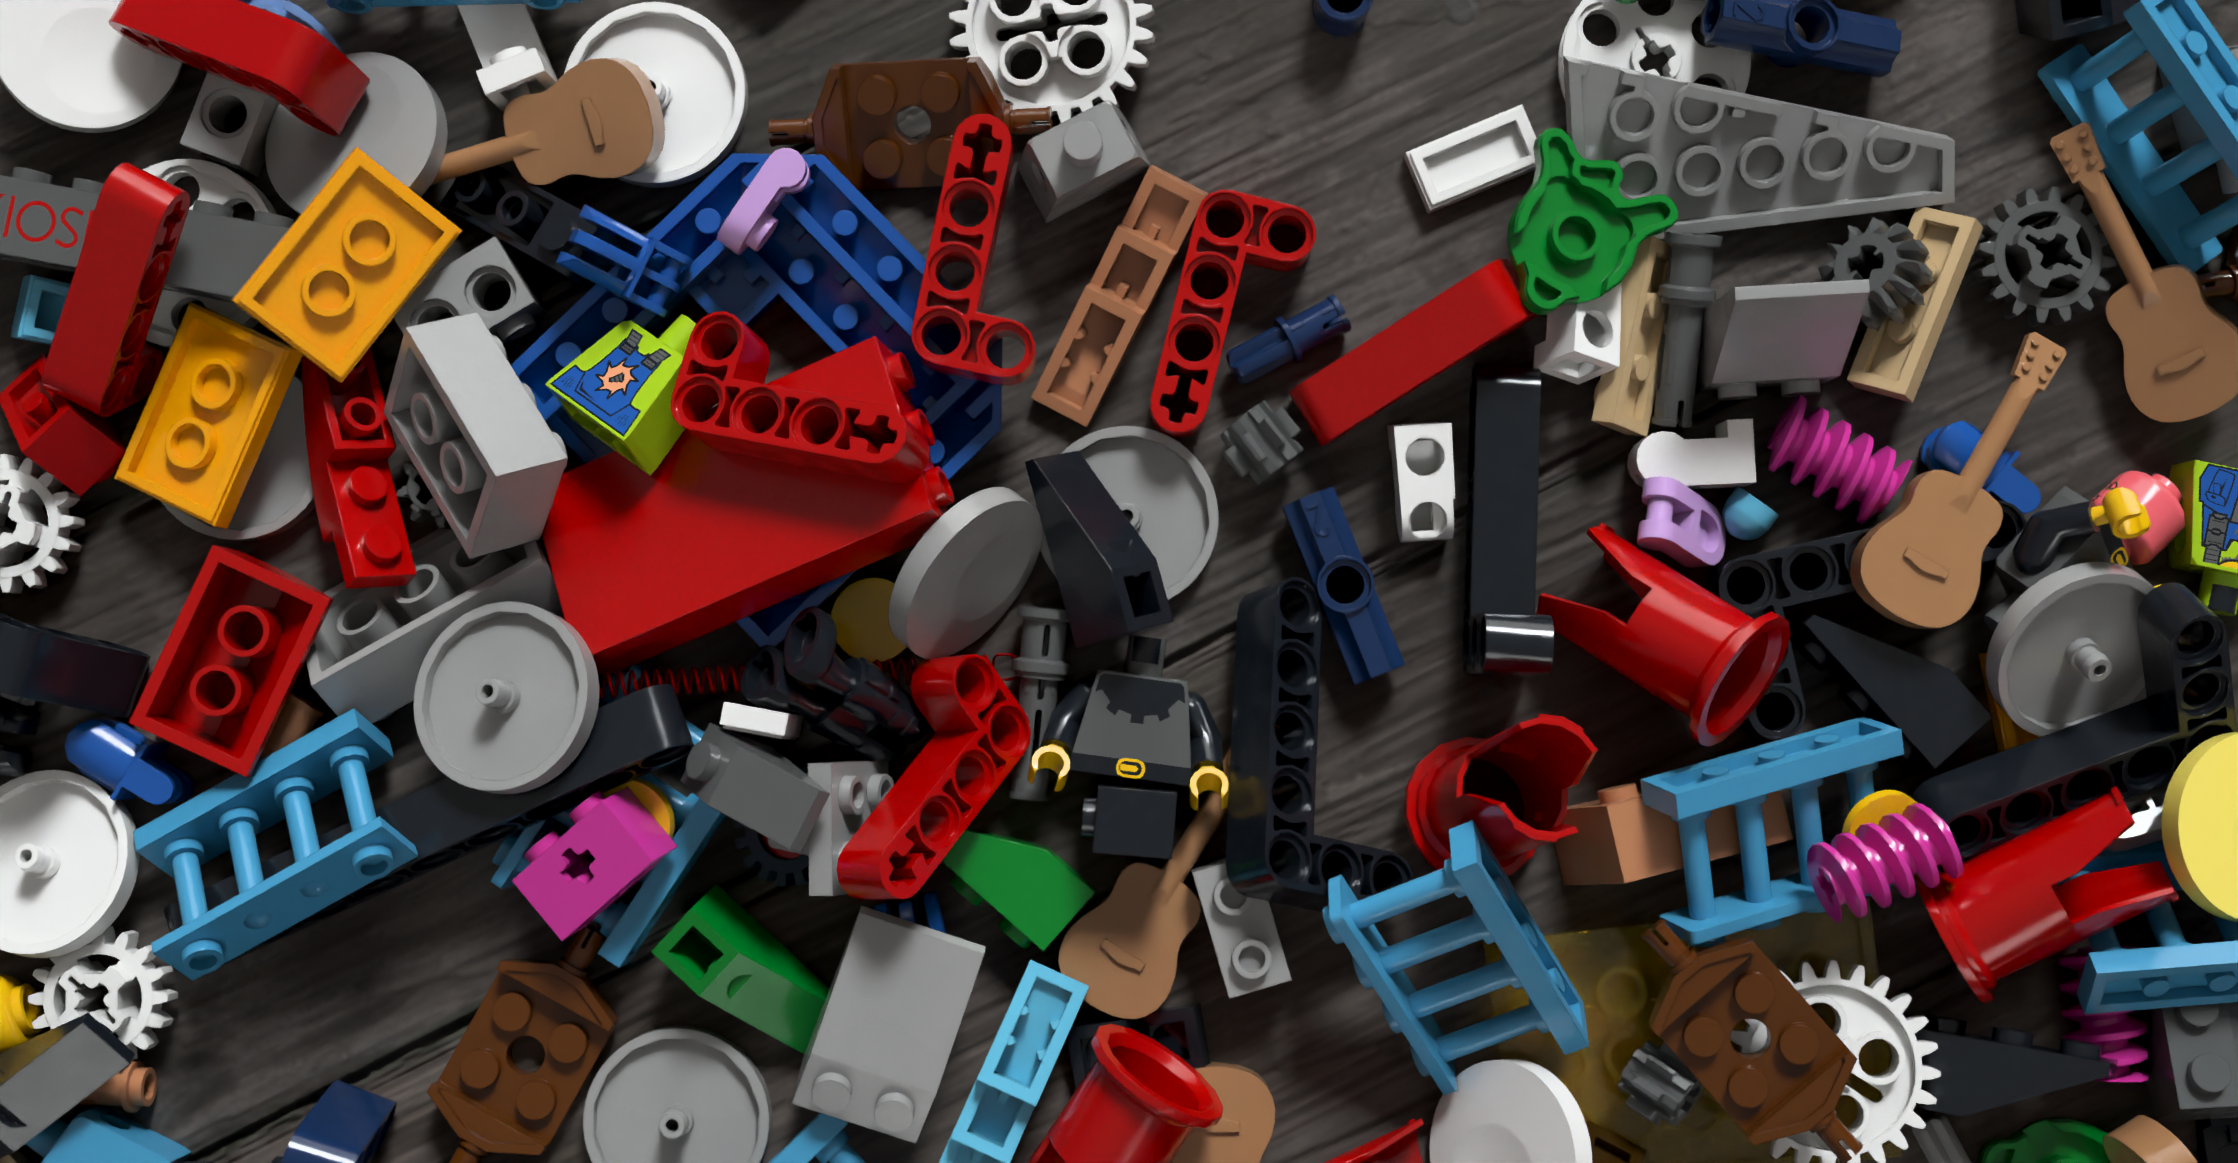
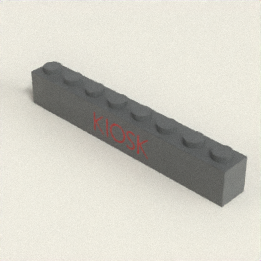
(50, 223)

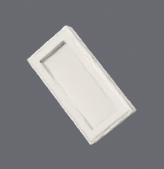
(1473, 159)
(761, 721)

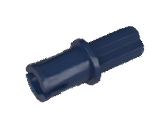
(1288, 340)

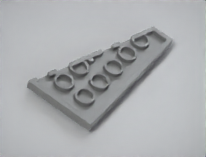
(1745, 156)

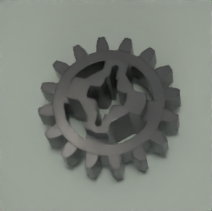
(2071, 248)

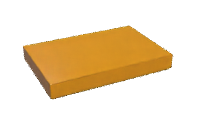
(347, 265)
(208, 415)

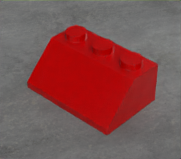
(231, 659)

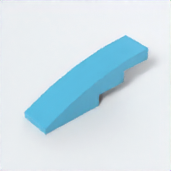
(1016, 1067)

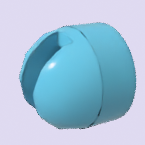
(1746, 515)

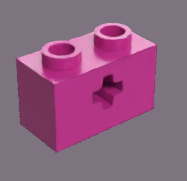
(625, 848)

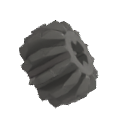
(1889, 261)

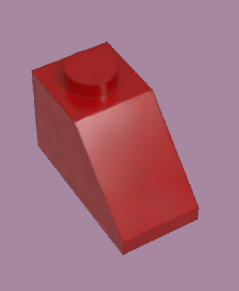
(59, 434)

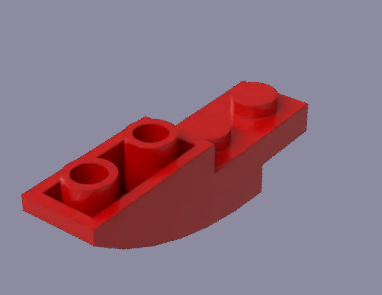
(352, 476)

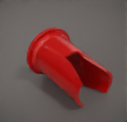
(1678, 641)
(1539, 756)
(2010, 901)
(1130, 1105)

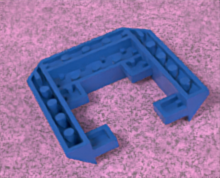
(834, 268)

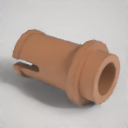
(293, 723)
(129, 1088)

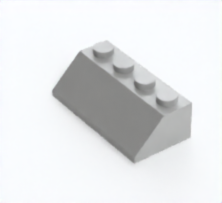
(380, 635)

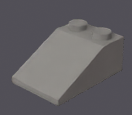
(1779, 337)
(888, 1024)

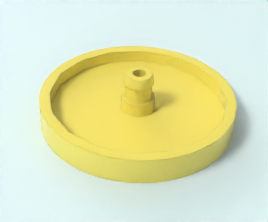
(2202, 825)

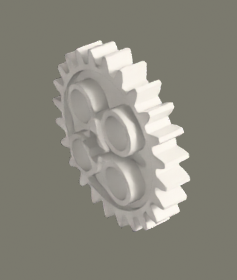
(1058, 80)
(1861, 1016)

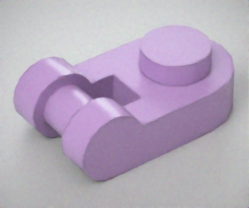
(751, 218)
(1681, 524)

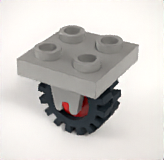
(854, 794)

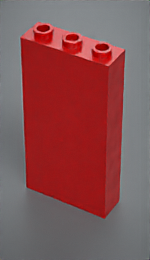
(729, 532)

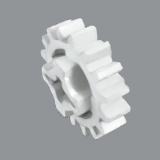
(23, 503)
(81, 982)

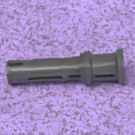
(1686, 295)
(1031, 667)

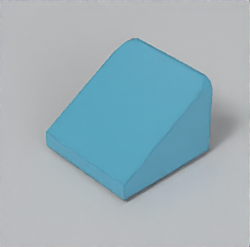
(39, 309)

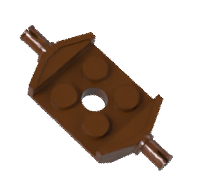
(860, 130)
(1785, 1084)
(482, 1088)

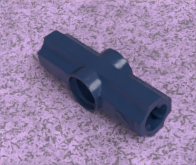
(1833, 35)
(1327, 545)

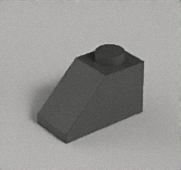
(754, 786)

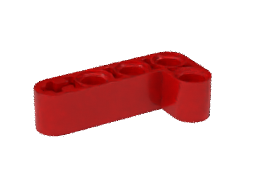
(253, 51)
(975, 247)
(114, 293)
(1210, 316)
(1412, 351)
(801, 418)
(948, 783)

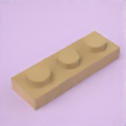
(1899, 353)
(1628, 393)

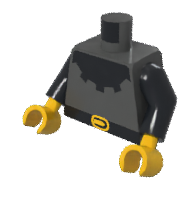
(2067, 534)
(1135, 728)

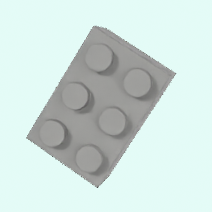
(474, 433)

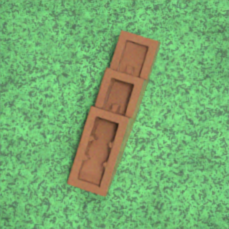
(1119, 296)

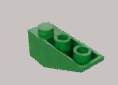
(1021, 881)
(743, 969)

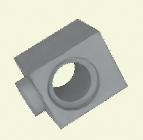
(206, 126)

